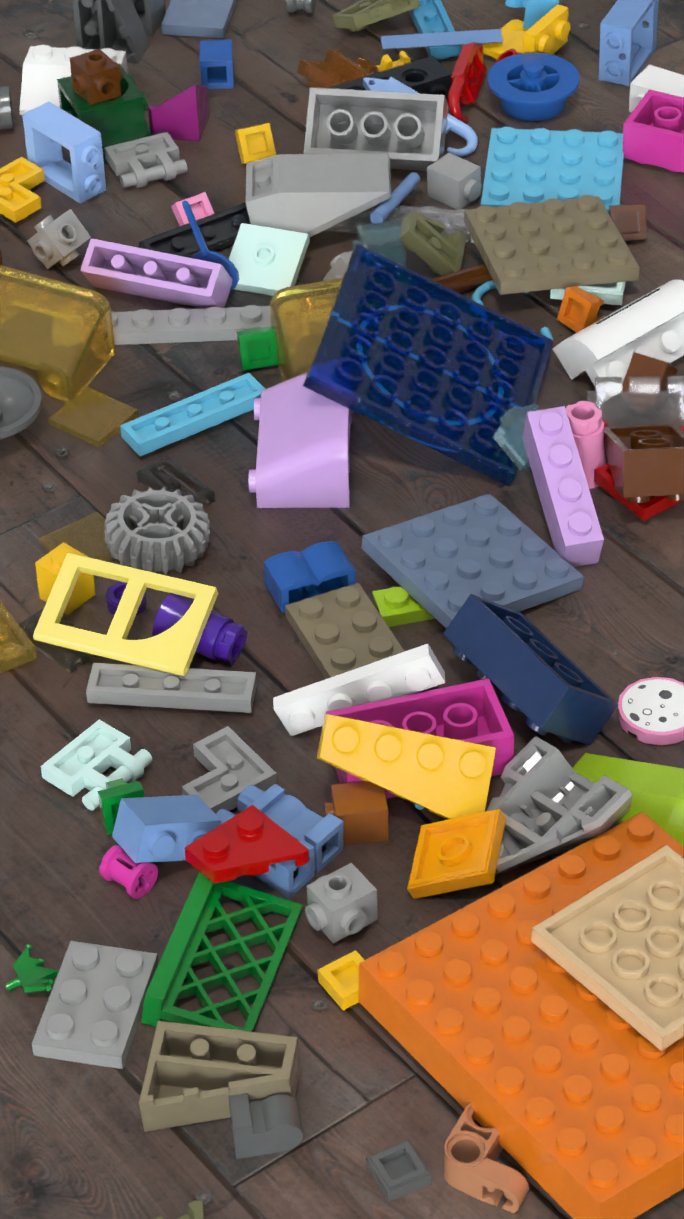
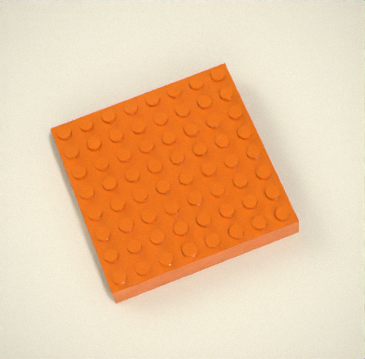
(532, 1048)

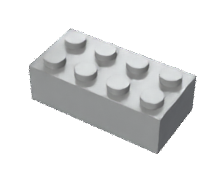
(377, 122)

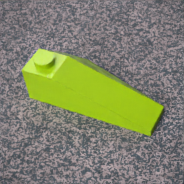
(654, 788)

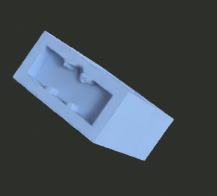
(46, 132)

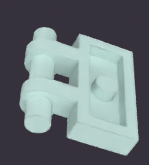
(88, 756)

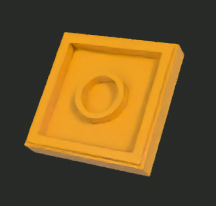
(456, 854)

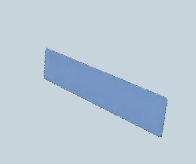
(441, 38)

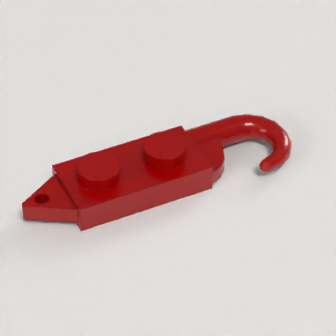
(466, 79)

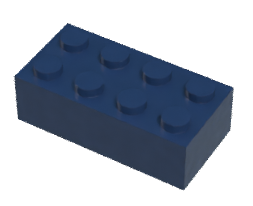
(529, 671)

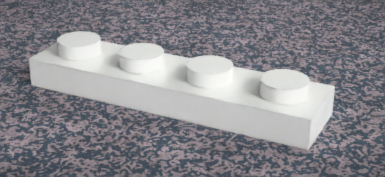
(378, 681)

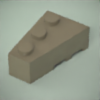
(201, 1066)

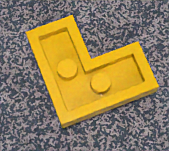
(15, 187)

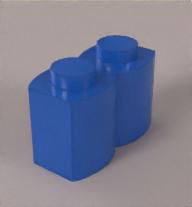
(307, 573)

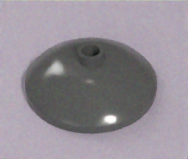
(18, 401)

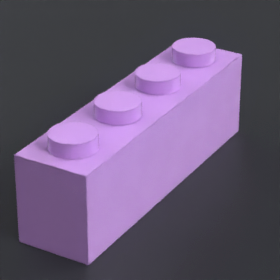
(156, 275)
(562, 486)

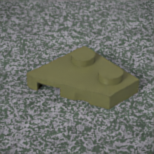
(370, 11)

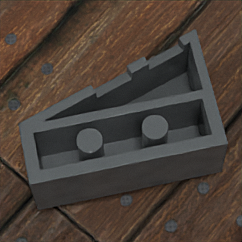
(110, 25)

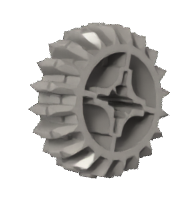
(157, 530)

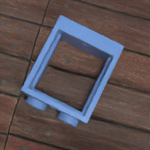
(626, 40)

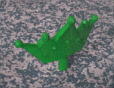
(30, 974)

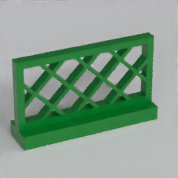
(183, 953)

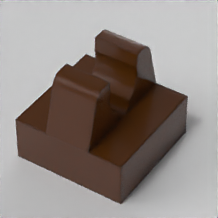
(630, 220)

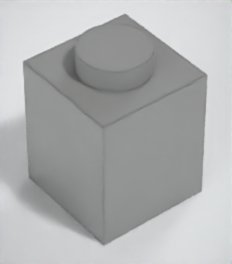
(454, 181)

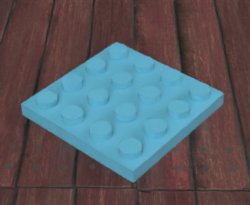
(552, 165)

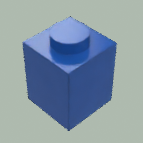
(217, 64)

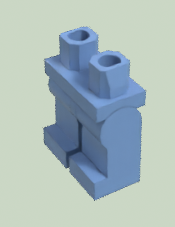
(300, 823)

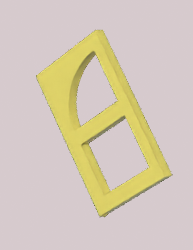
(166, 652)

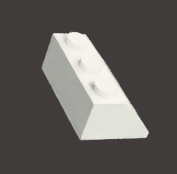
(46, 65)

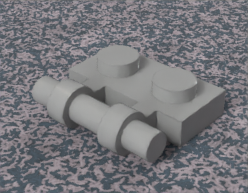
(136, 155)

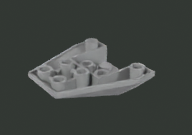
(314, 189)

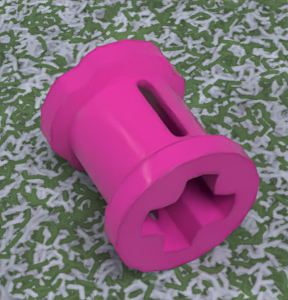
(127, 872)

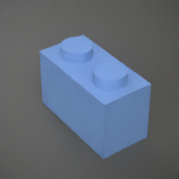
(161, 826)

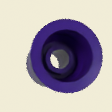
(220, 638)

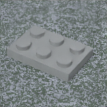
(95, 1005)

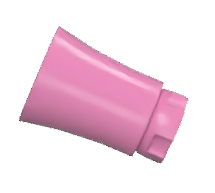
(589, 436)

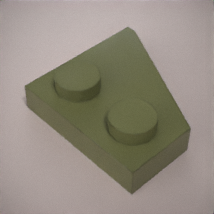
(430, 242)

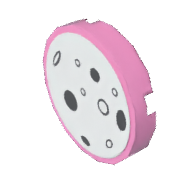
(653, 710)

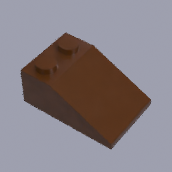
(646, 461)

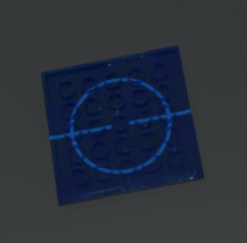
(427, 362)

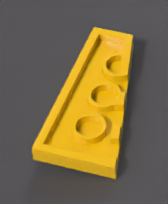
(424, 768)

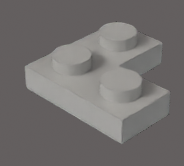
(231, 770)

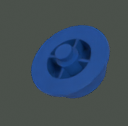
(533, 85)

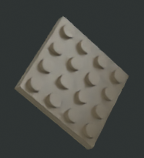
(550, 245)

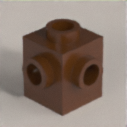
(95, 76)

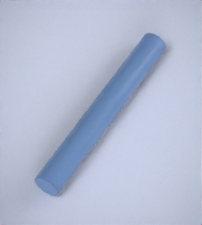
(398, 196)

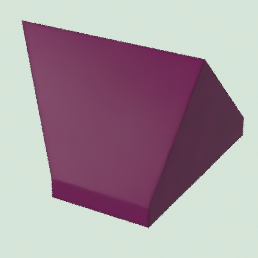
(182, 115)

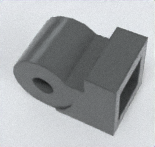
(264, 1125)

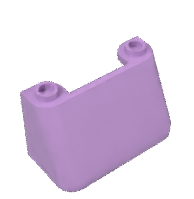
(301, 449)

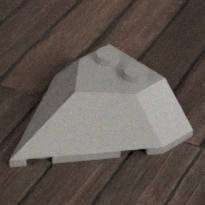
(552, 806)

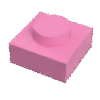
(200, 207)

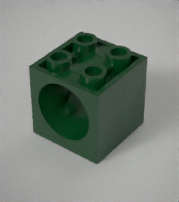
(116, 119)

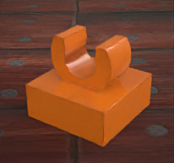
(579, 308)

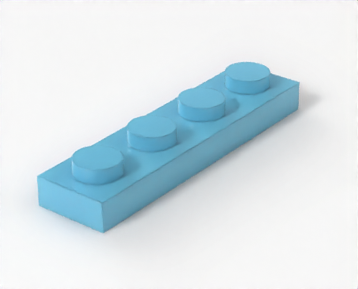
(192, 414)

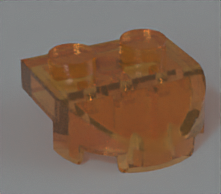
(335, 69)

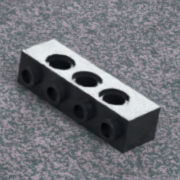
(423, 76)

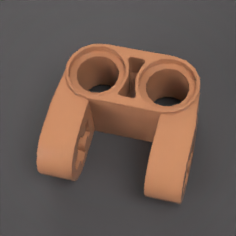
(482, 1175)

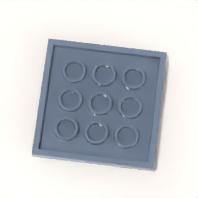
(473, 551)

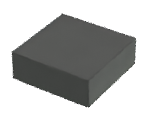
(398, 1170)

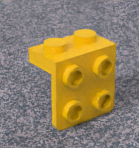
(543, 37)

